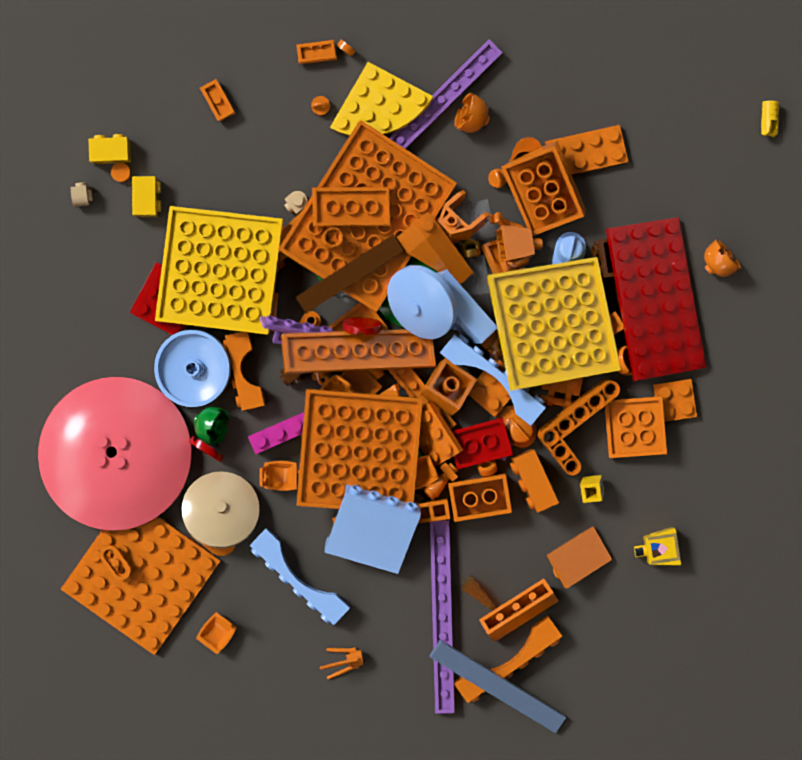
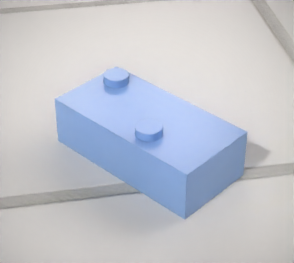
(470, 319)

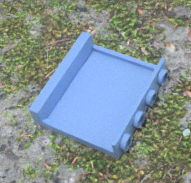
(373, 529)

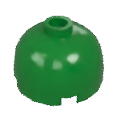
(211, 425)

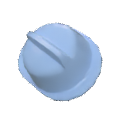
(569, 248)

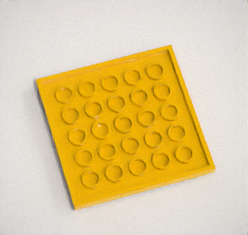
(219, 269)
(553, 323)

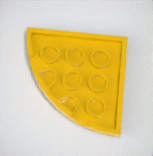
(381, 103)

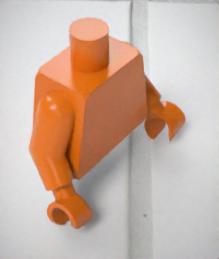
(513, 243)

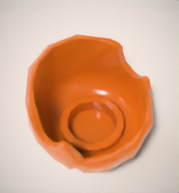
(624, 361)

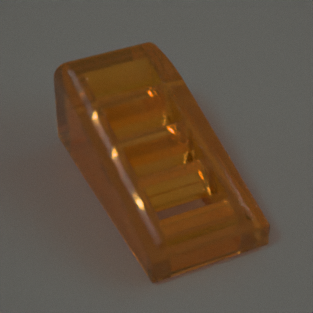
(472, 588)

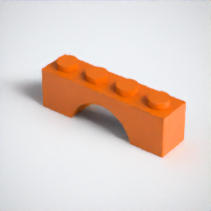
(239, 347)

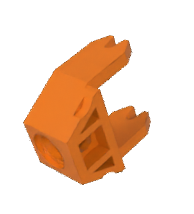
(454, 226)

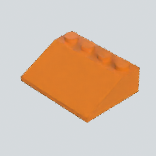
(544, 188)

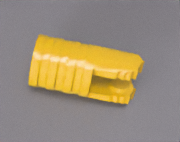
(770, 118)

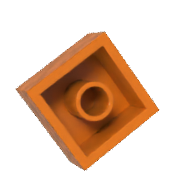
(448, 386)

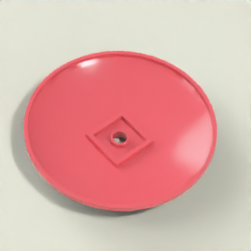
(149, 460)

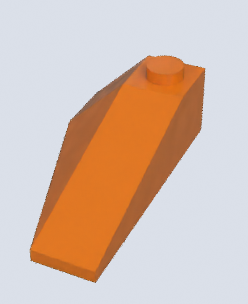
(432, 246)

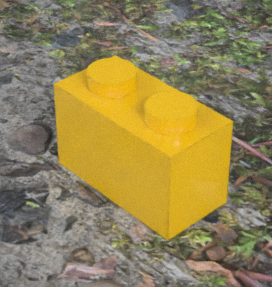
(109, 150)
(145, 196)

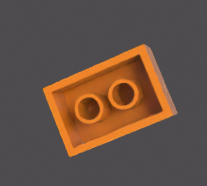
(533, 481)
(479, 497)

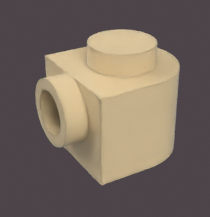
(81, 194)
(296, 202)

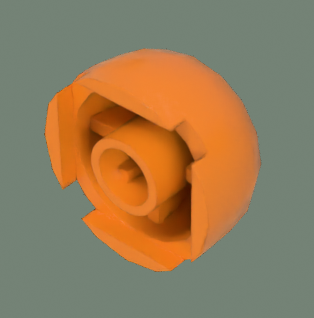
(473, 114)
(720, 260)

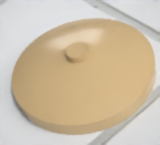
(220, 510)

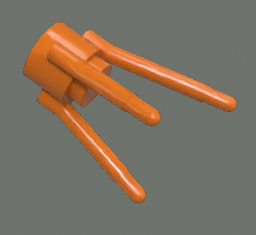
(353, 660)

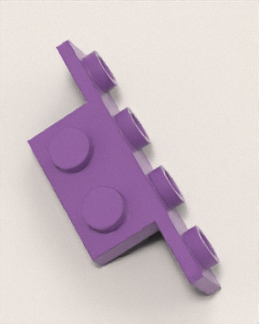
(289, 326)

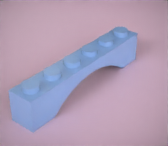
(461, 353)
(327, 603)

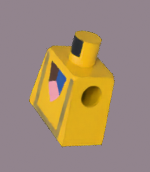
(660, 548)

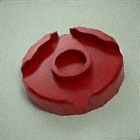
(362, 324)
(205, 448)

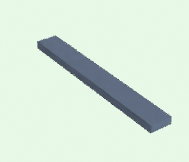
(497, 686)

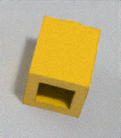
(592, 488)

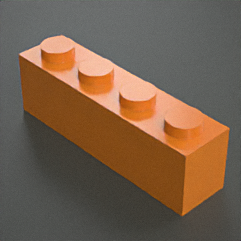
(518, 610)

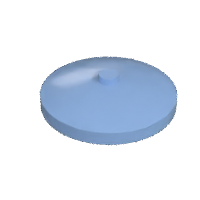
(422, 302)
(192, 368)

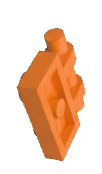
(568, 387)

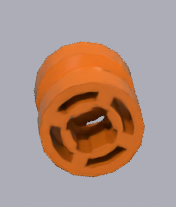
(335, 238)

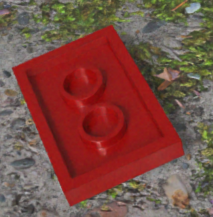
(482, 443)

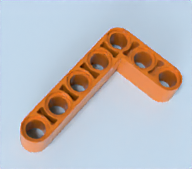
(573, 422)

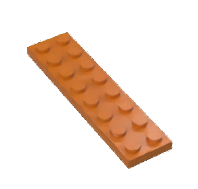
(355, 352)

